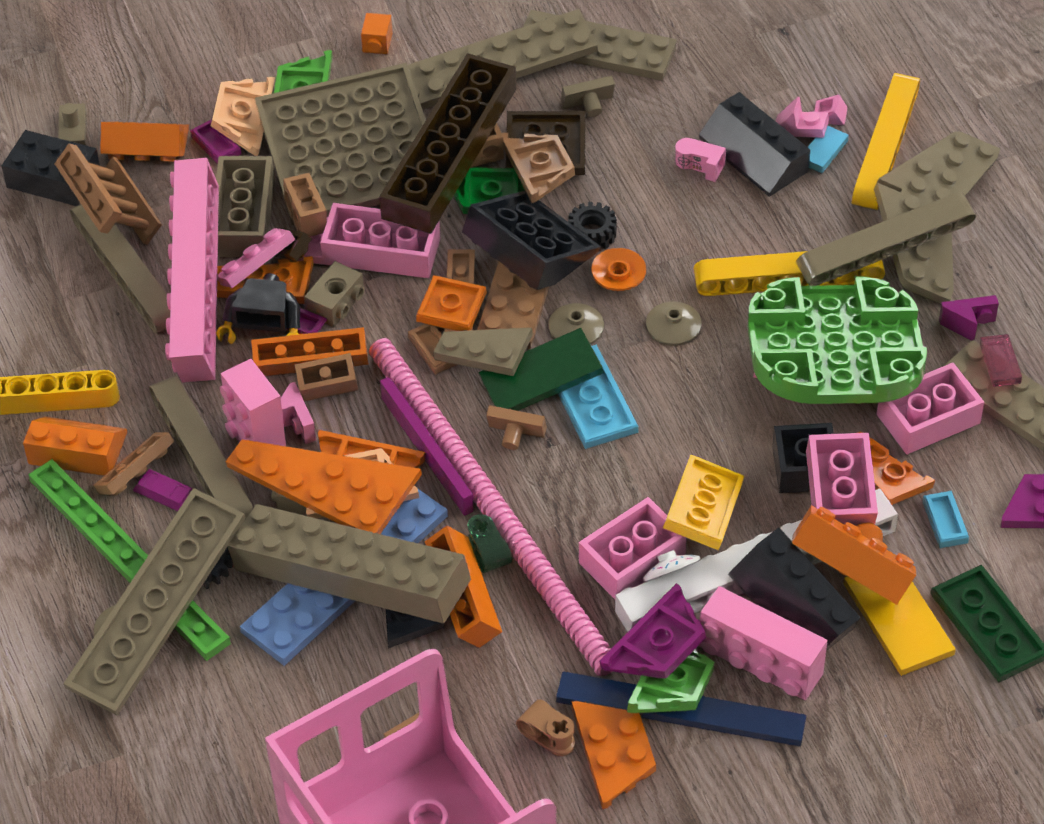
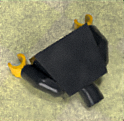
(261, 306)

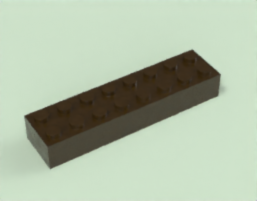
(448, 143)

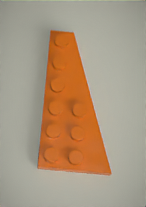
(335, 486)

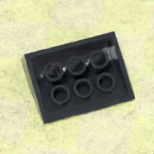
(528, 238)

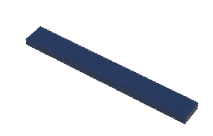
(710, 713)

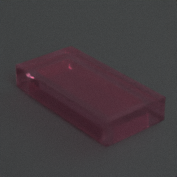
(1000, 360)

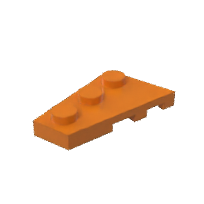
(896, 478)

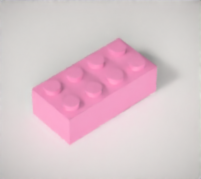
(366, 242)
(762, 643)

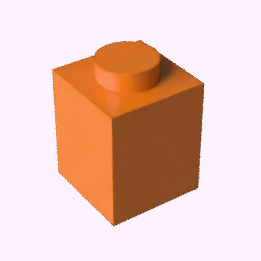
(376, 33)

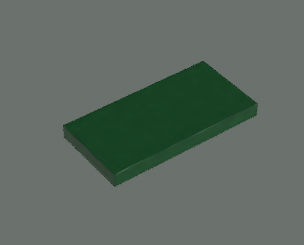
(544, 372)
(989, 623)

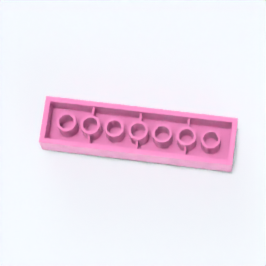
(193, 270)

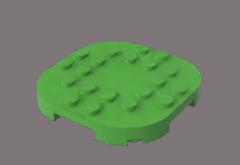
(836, 341)

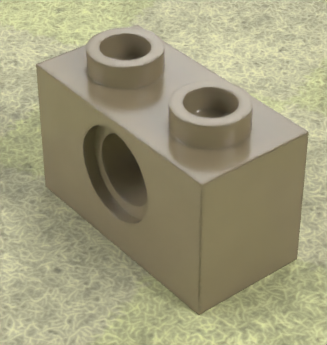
(335, 293)

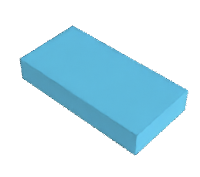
(826, 149)
(945, 519)

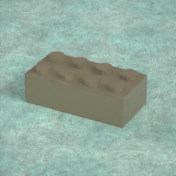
(244, 202)

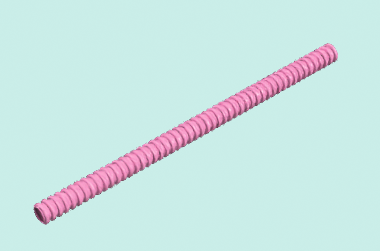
(489, 501)

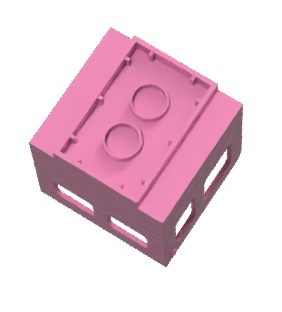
(404, 779)

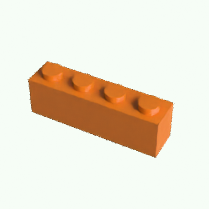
(281, 353)
(854, 554)
(474, 612)

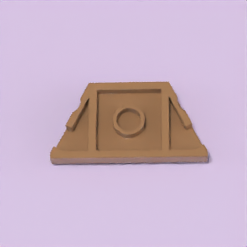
(539, 163)

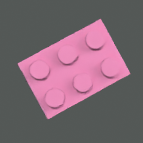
(252, 405)
(933, 411)
(842, 476)
(628, 547)

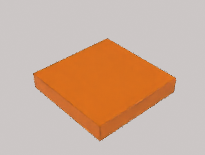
(451, 304)

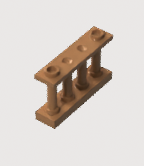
(95, 196)

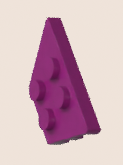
(1026, 505)
(658, 639)

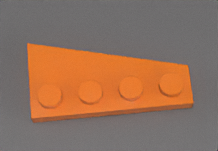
(294, 274)

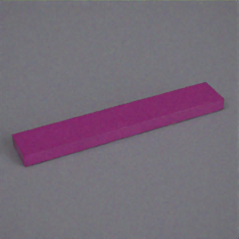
(425, 442)

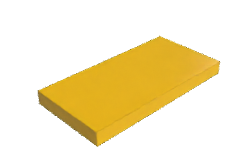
(704, 502)
(904, 630)

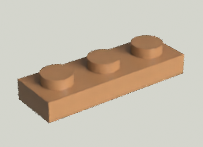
(134, 464)

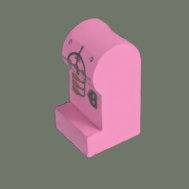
(700, 157)

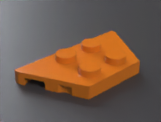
(345, 445)
(614, 748)

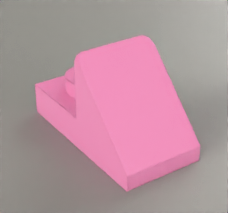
(802, 123)
(297, 414)

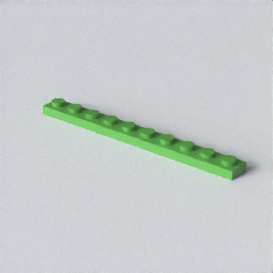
(120, 550)

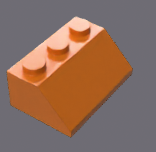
(143, 140)
(74, 445)

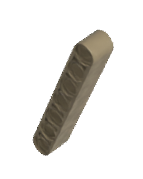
(885, 239)
(126, 269)
(198, 444)

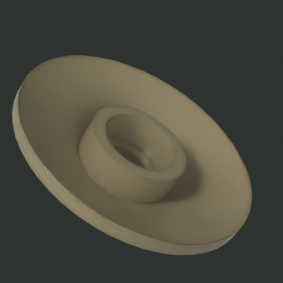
(575, 316)
(673, 323)

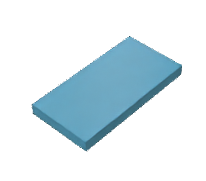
(598, 408)

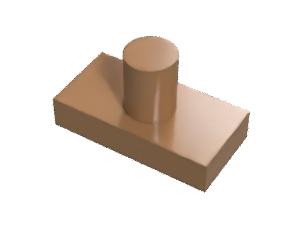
(515, 424)

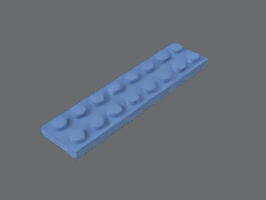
(301, 614)

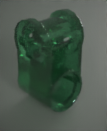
(487, 544)

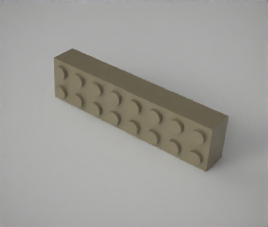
(350, 563)

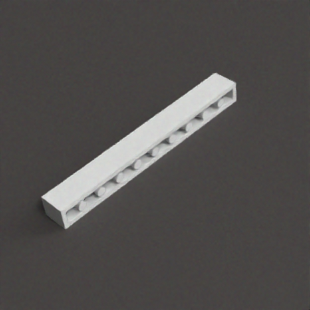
(705, 576)

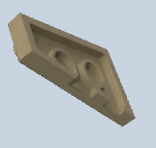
(485, 349)

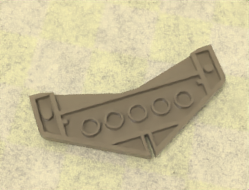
(935, 173)

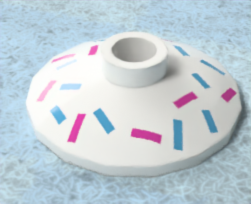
(668, 563)

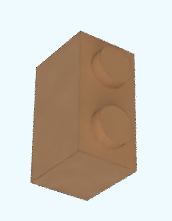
(326, 377)

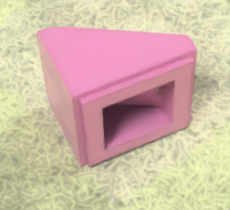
(834, 107)

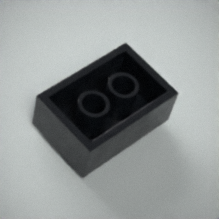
(32, 167)

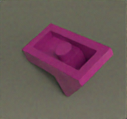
(965, 314)

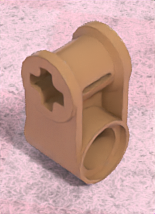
(547, 728)

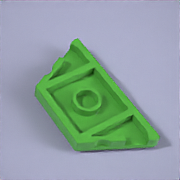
(303, 72)
(678, 691)

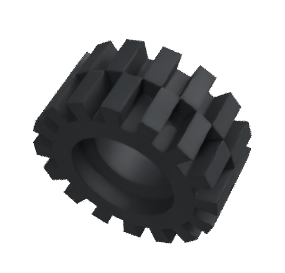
(595, 215)

